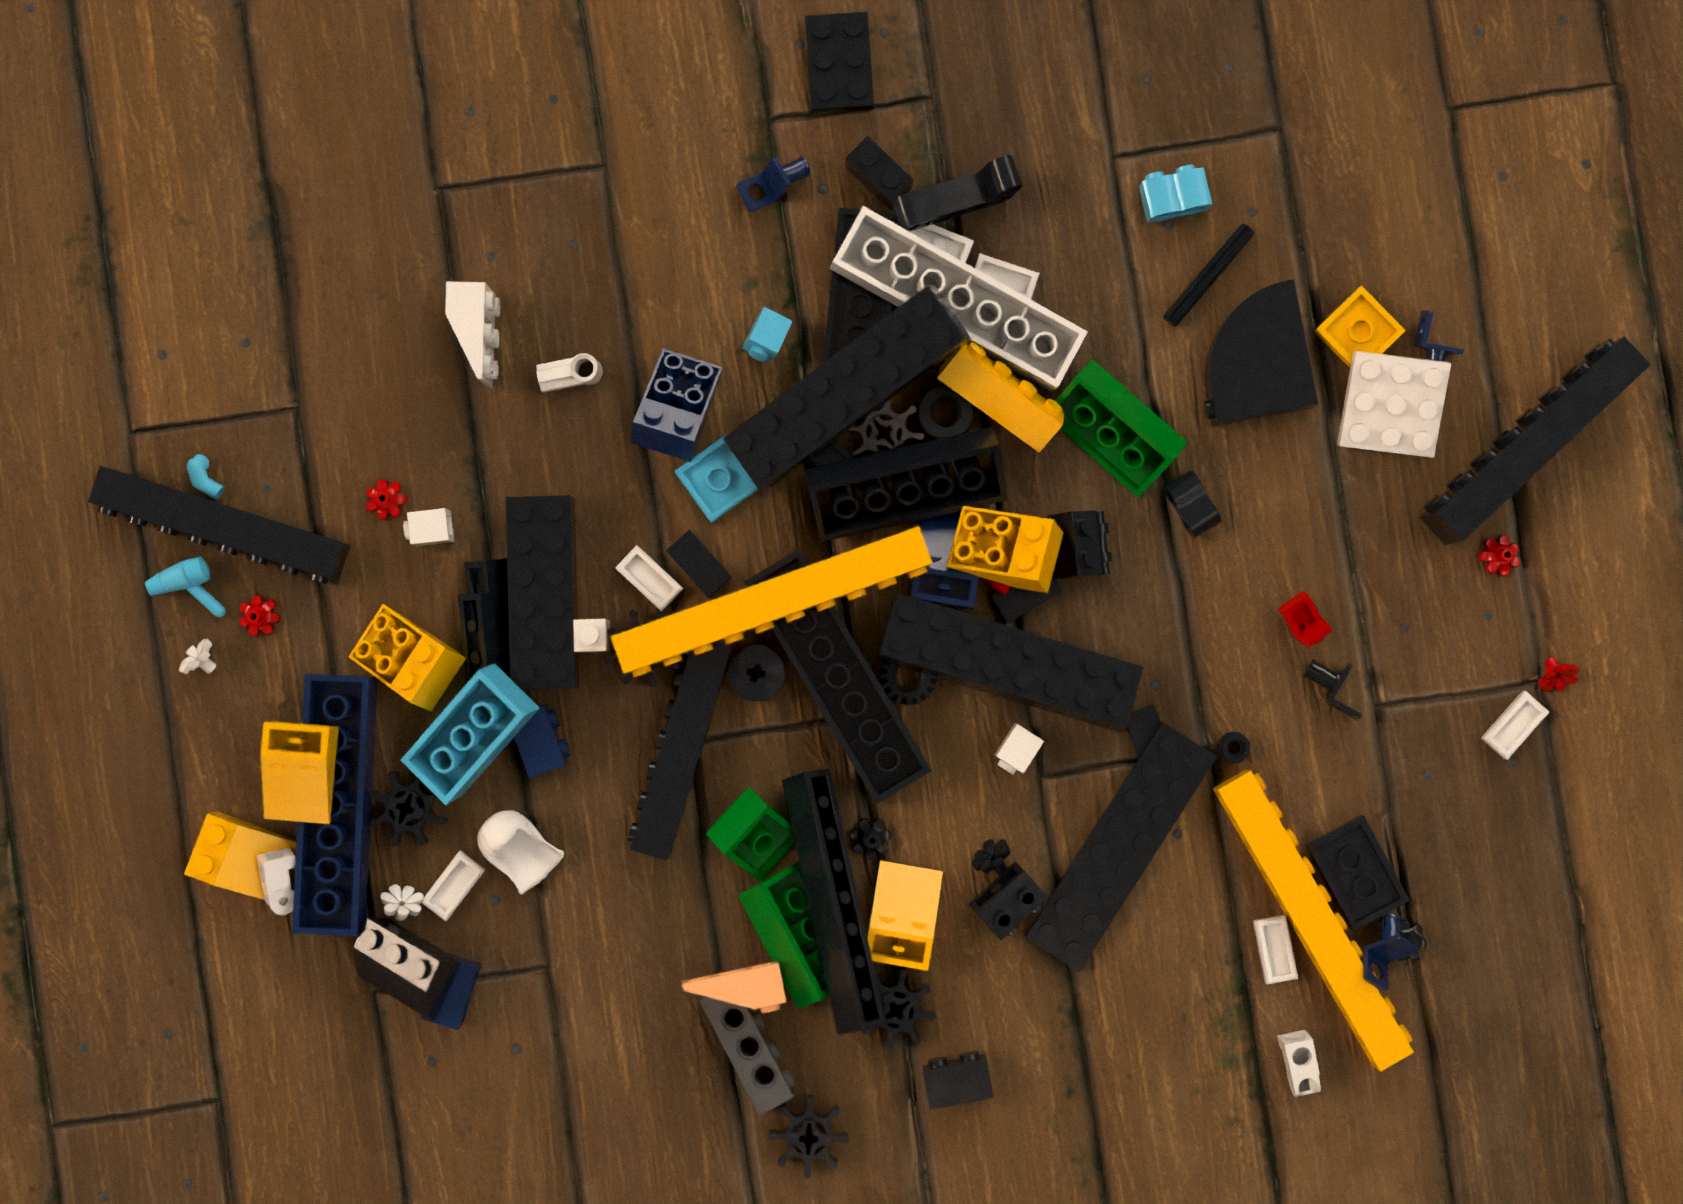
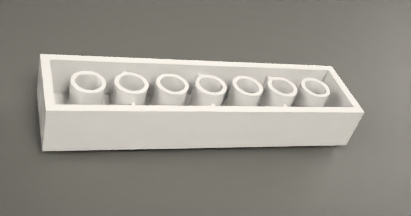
(995, 316)

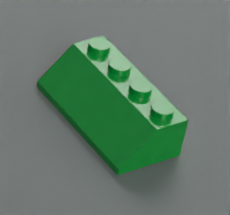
(1117, 428)
(786, 928)

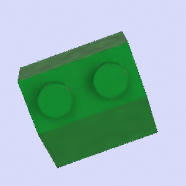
(752, 834)

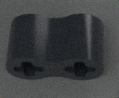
(1192, 504)

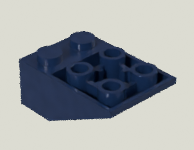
(675, 405)
(941, 583)

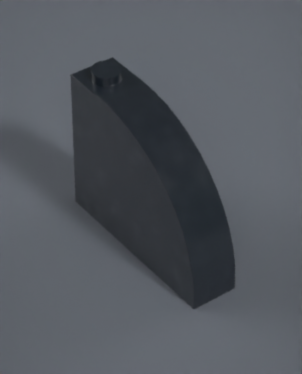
(1260, 360)

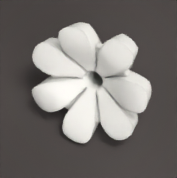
(198, 658)
(401, 903)

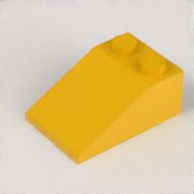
(228, 854)

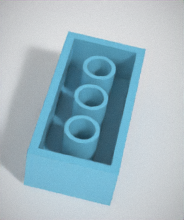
(470, 733)

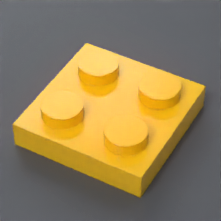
(1359, 326)

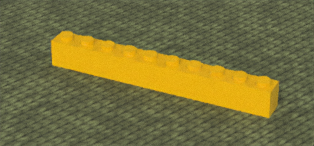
(772, 600)
(1313, 919)

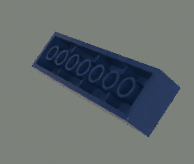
(335, 856)

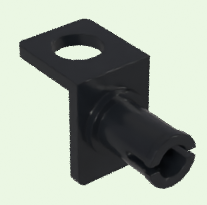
(1332, 681)

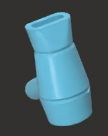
(186, 575)

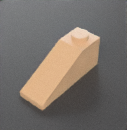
(749, 987)

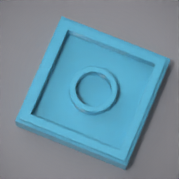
(716, 480)

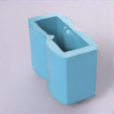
(1175, 193)

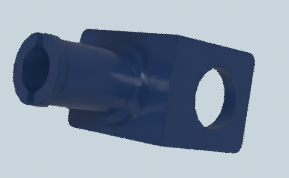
(774, 181)
(1434, 351)
(1389, 948)

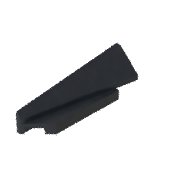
(485, 616)

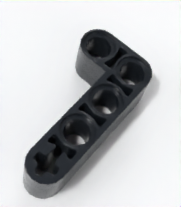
(959, 196)

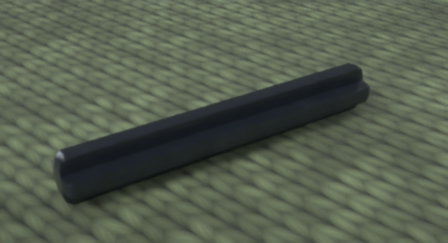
(1208, 275)

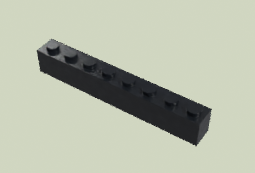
(218, 523)
(679, 751)
(833, 901)

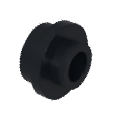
(1243, 750)

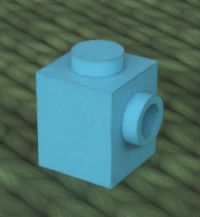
(766, 335)

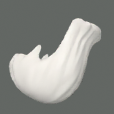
(517, 849)

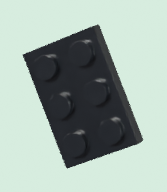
(839, 61)
(1357, 872)

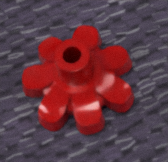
(391, 501)
(1499, 555)
(263, 618)
(1557, 675)

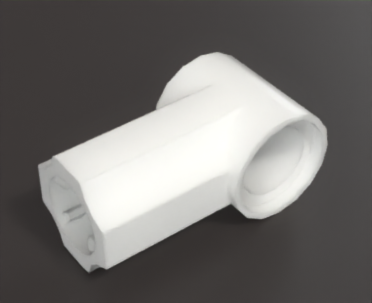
(566, 374)

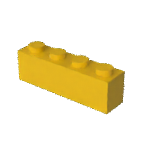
(1002, 395)

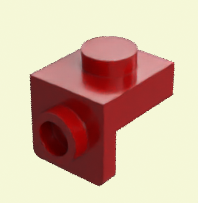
(1304, 620)

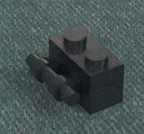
(1083, 545)

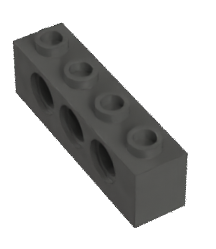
(763, 1094)

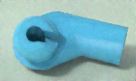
(199, 478)

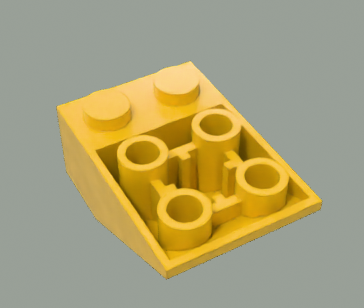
(1006, 548)
(407, 658)
(298, 771)
(904, 915)

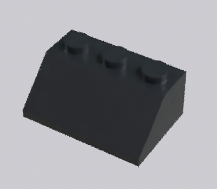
(404, 965)

